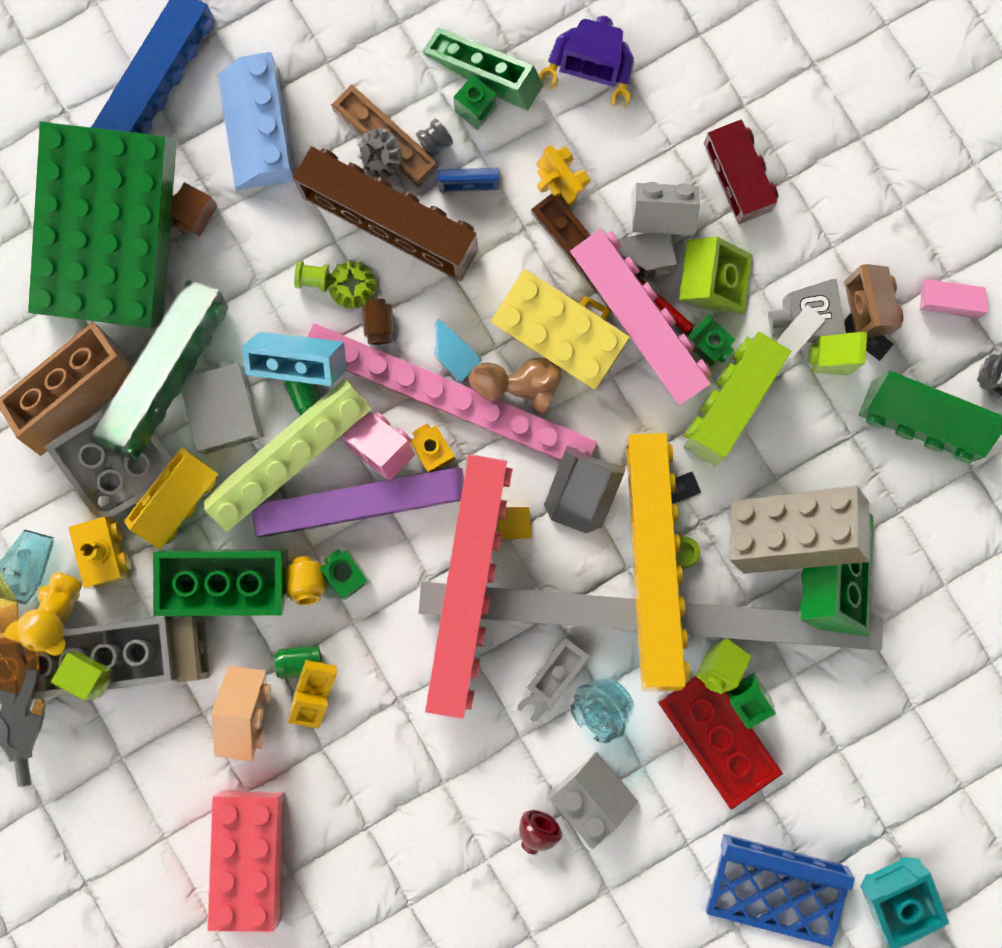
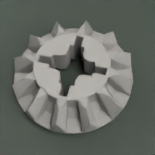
(390, 155)

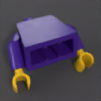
(593, 53)

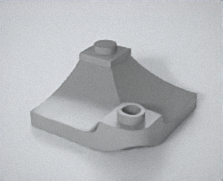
(105, 473)

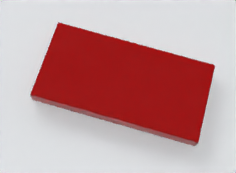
(720, 741)

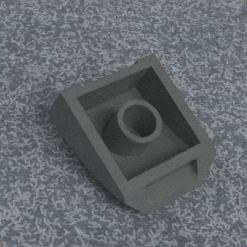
(582, 490)

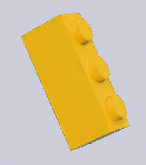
(171, 498)

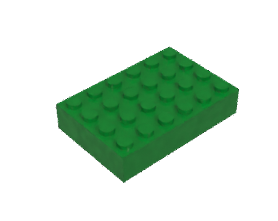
(101, 224)

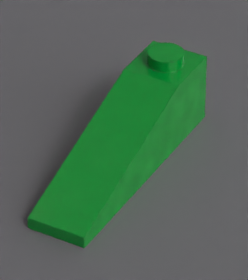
(505, 75)

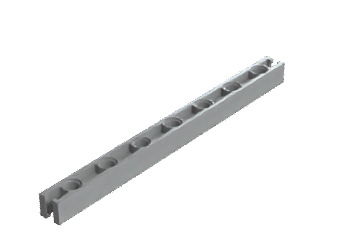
(621, 615)

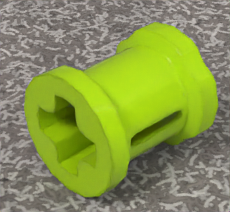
(311, 276)

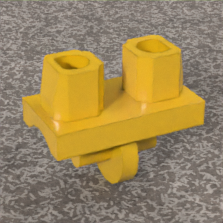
(558, 177)

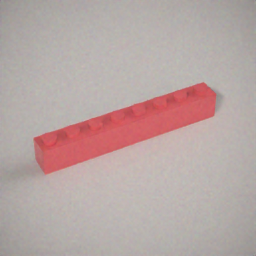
(466, 586)

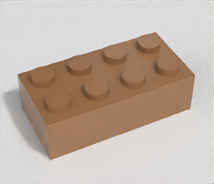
(65, 388)

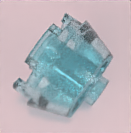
(603, 708)

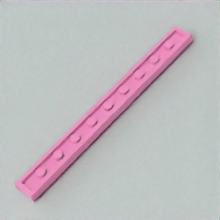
(456, 398)

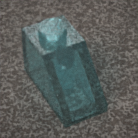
(26, 564)

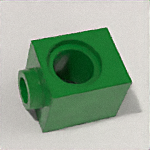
(475, 102)
(354, 583)
(751, 701)

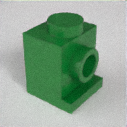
(704, 349)

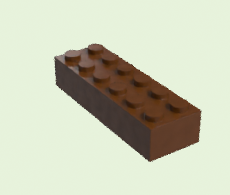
(386, 213)

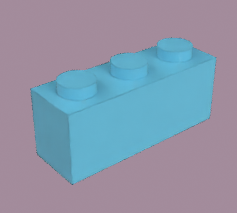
(294, 358)

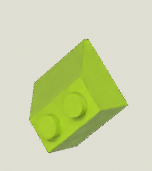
(715, 275)

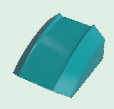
(904, 902)

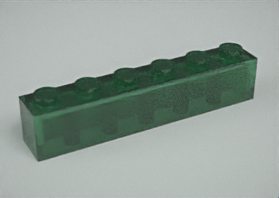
(161, 370)

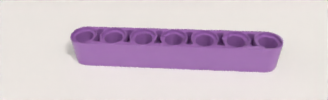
(358, 502)

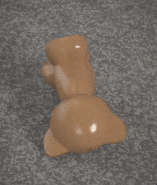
(534, 381)

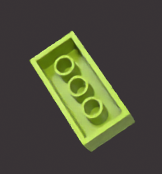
(739, 395)

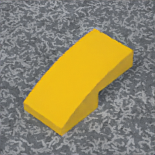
(312, 694)

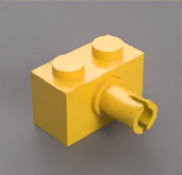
(100, 552)

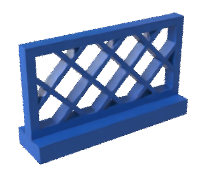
(793, 867)

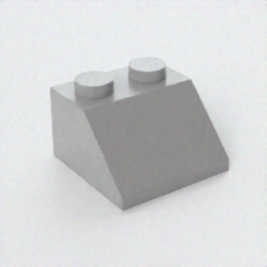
(665, 208)
(593, 800)

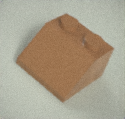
(873, 300)

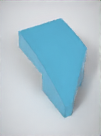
(454, 352)

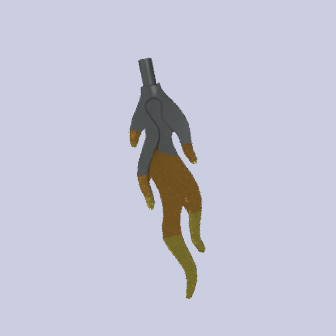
(17, 689)

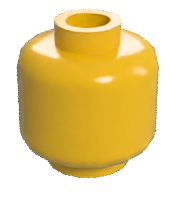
(305, 581)

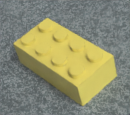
(560, 329)

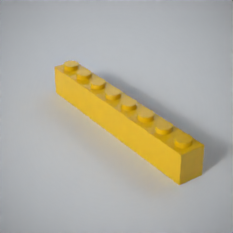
(654, 563)

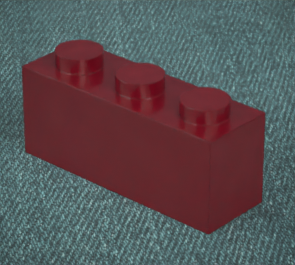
(741, 171)

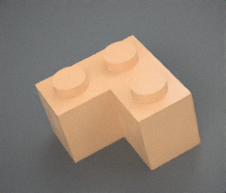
(239, 713)

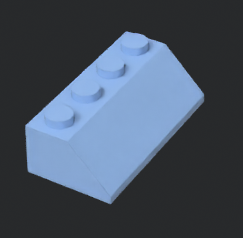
(256, 122)

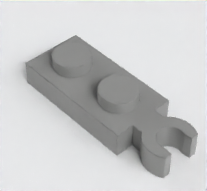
(554, 676)

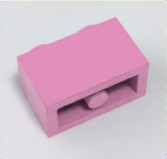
(379, 444)

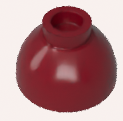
(538, 831)

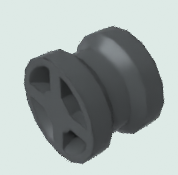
(434, 137)

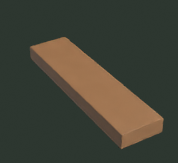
(365, 116)

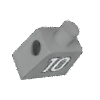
(822, 298)

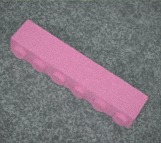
(640, 315)

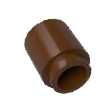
(378, 322)

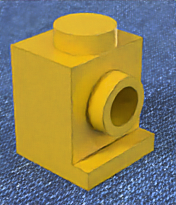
(435, 459)

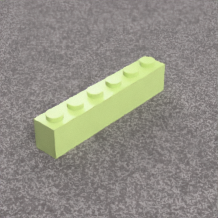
(286, 454)

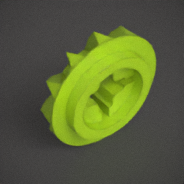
(363, 291)

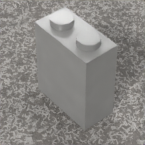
(220, 407)

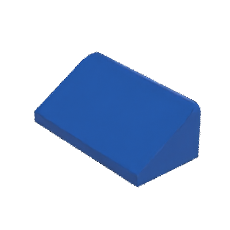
(468, 179)

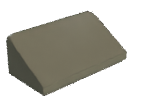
(189, 648)

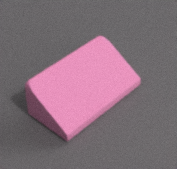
(953, 298)

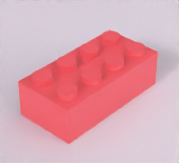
(246, 861)

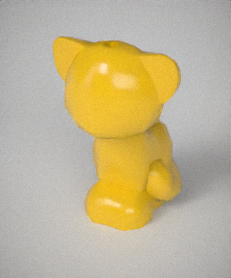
(43, 627)

